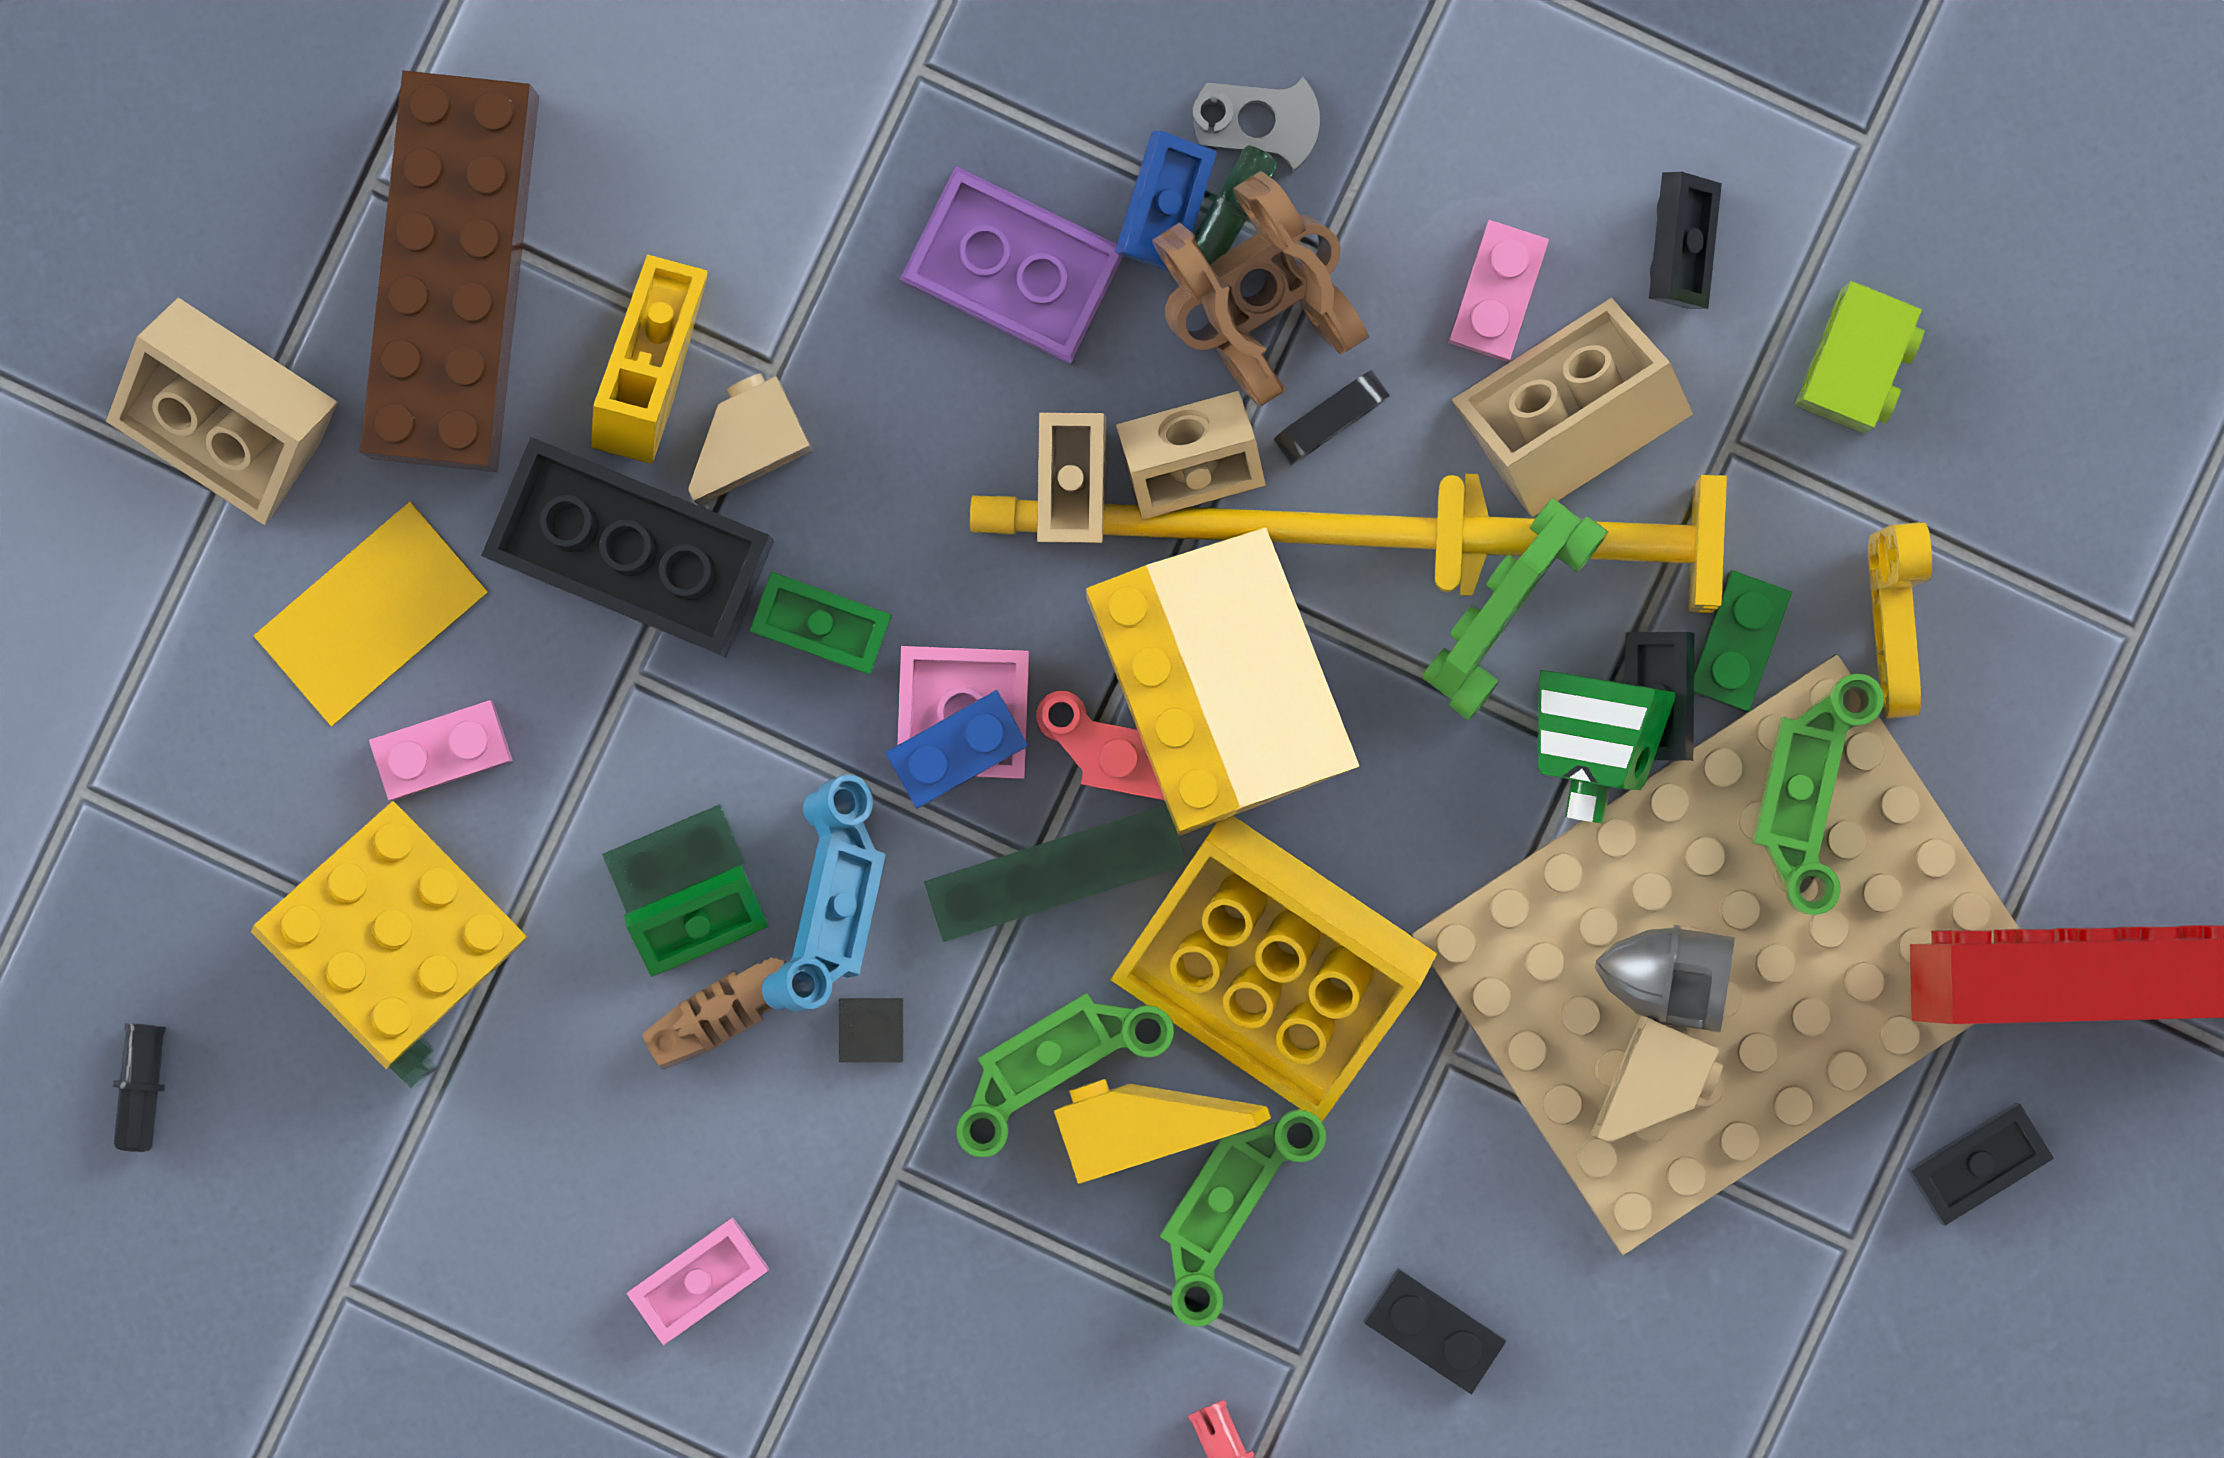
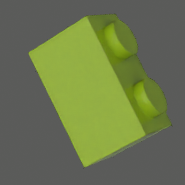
(1860, 358)

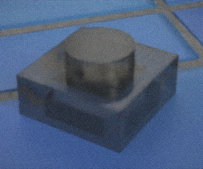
(871, 1029)

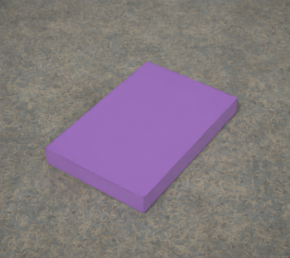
(1013, 265)

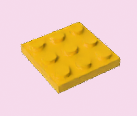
(388, 934)

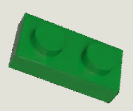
(820, 623)
(1740, 640)
(696, 920)

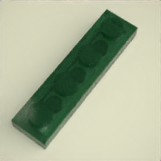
(1055, 873)

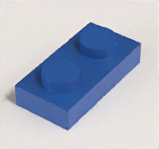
(1165, 194)
(956, 749)

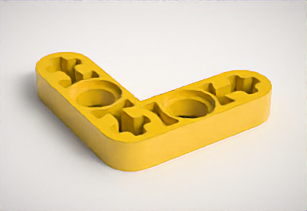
(1897, 562)

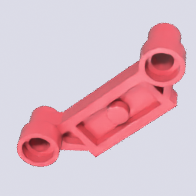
(1106, 753)

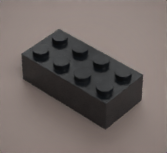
(628, 547)

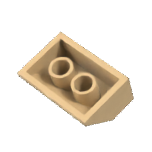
(1573, 406)
(220, 410)

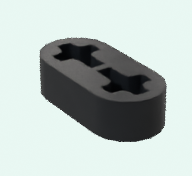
(1331, 417)

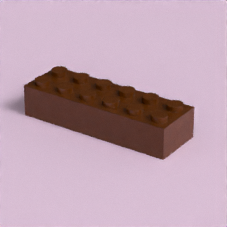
(449, 271)

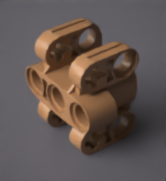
(1286, 282)

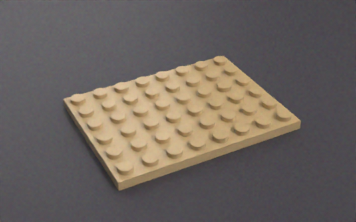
(1810, 999)

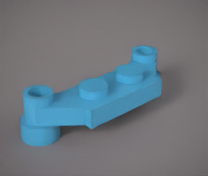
(837, 898)

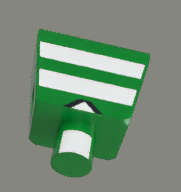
(1598, 736)

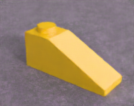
(647, 360)
(1143, 1123)

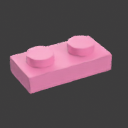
(1498, 291)
(440, 750)
(698, 1281)

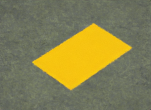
(370, 613)

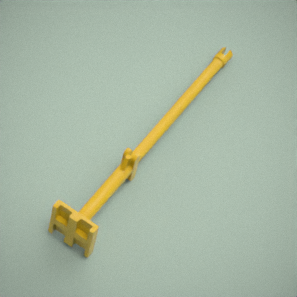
(1460, 533)

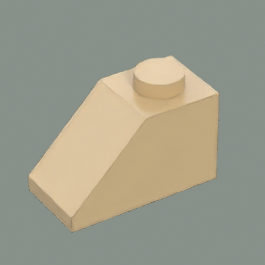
(748, 438)
(1072, 477)
(1657, 1080)

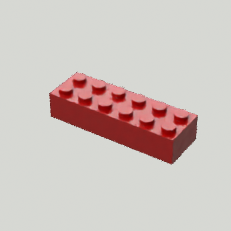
(2068, 974)

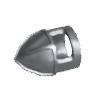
(1671, 975)

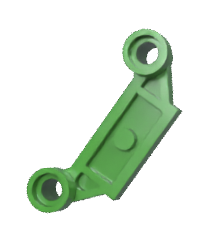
(1458, 672)
(1802, 788)
(1050, 1055)
(1223, 1200)

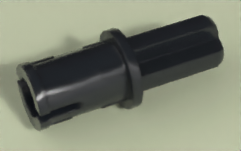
(138, 1087)

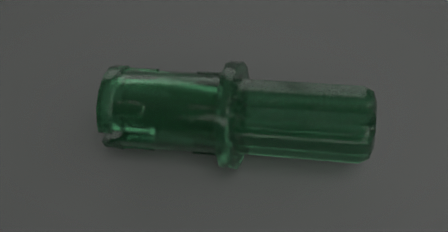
(1225, 214)

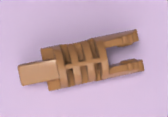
(711, 1016)

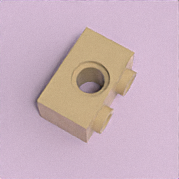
(1191, 455)

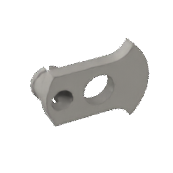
(1294, 113)

